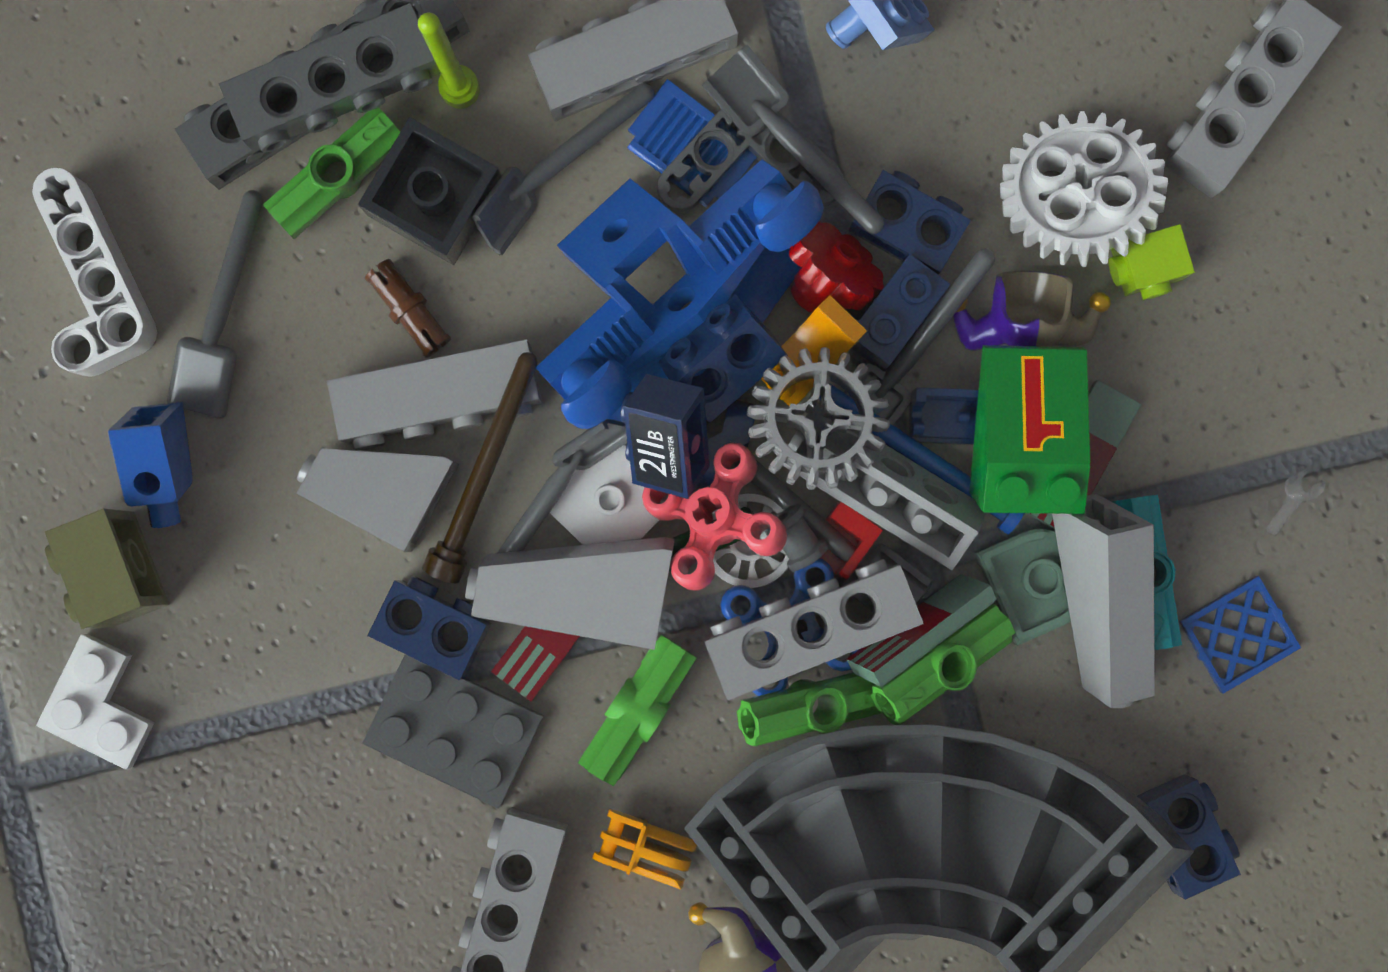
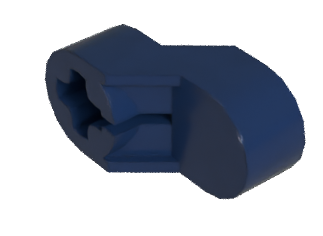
(734, 430)

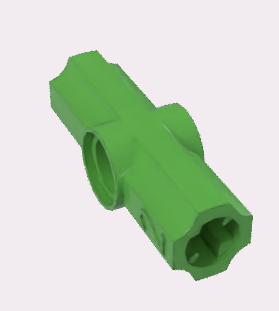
(307, 193)
(961, 656)
(637, 710)
(791, 710)

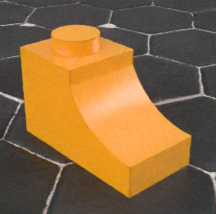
(826, 327)

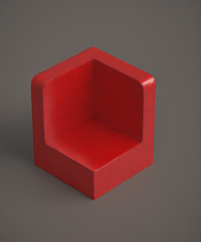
(857, 530)

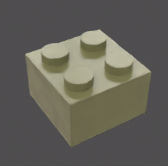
(105, 569)

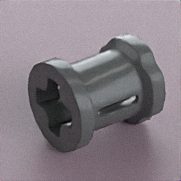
(801, 544)

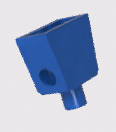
(153, 460)

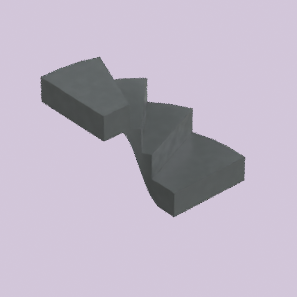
(934, 838)

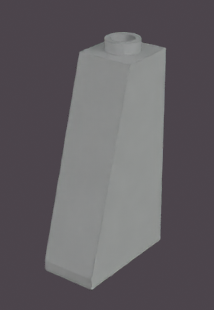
(578, 590)
(1110, 599)

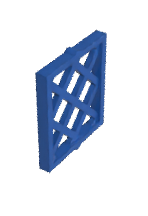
(1273, 614)

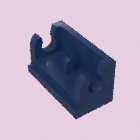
(943, 415)

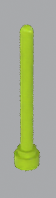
(457, 82)

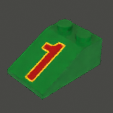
(1032, 431)

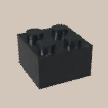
(429, 190)

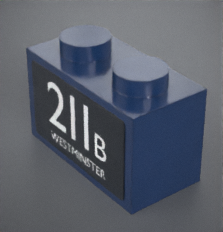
(666, 435)

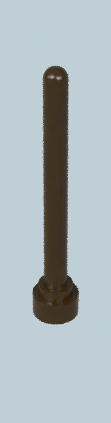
(447, 559)

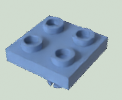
(889, 21)

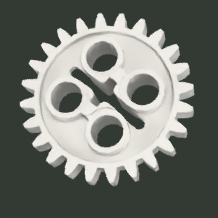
(1096, 224)

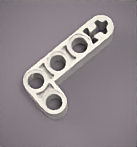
(86, 270)

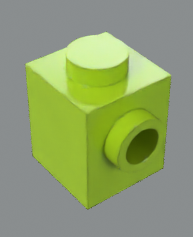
(1152, 265)

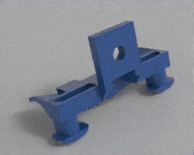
(726, 251)

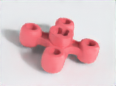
(730, 521)

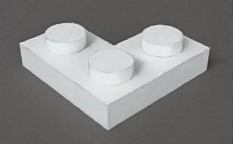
(82, 705)

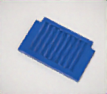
(670, 125)

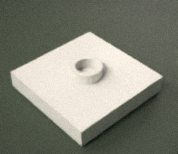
(604, 503)

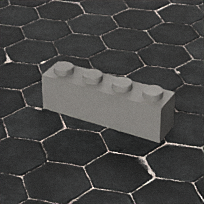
(629, 51)
(426, 395)

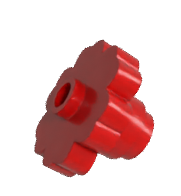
(834, 267)

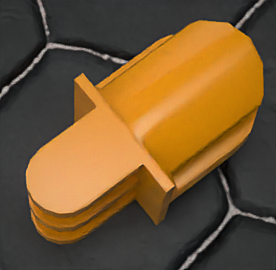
(644, 849)

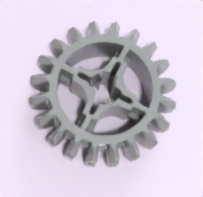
(842, 419)

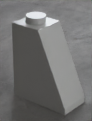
(378, 490)

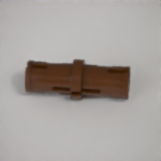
(407, 308)

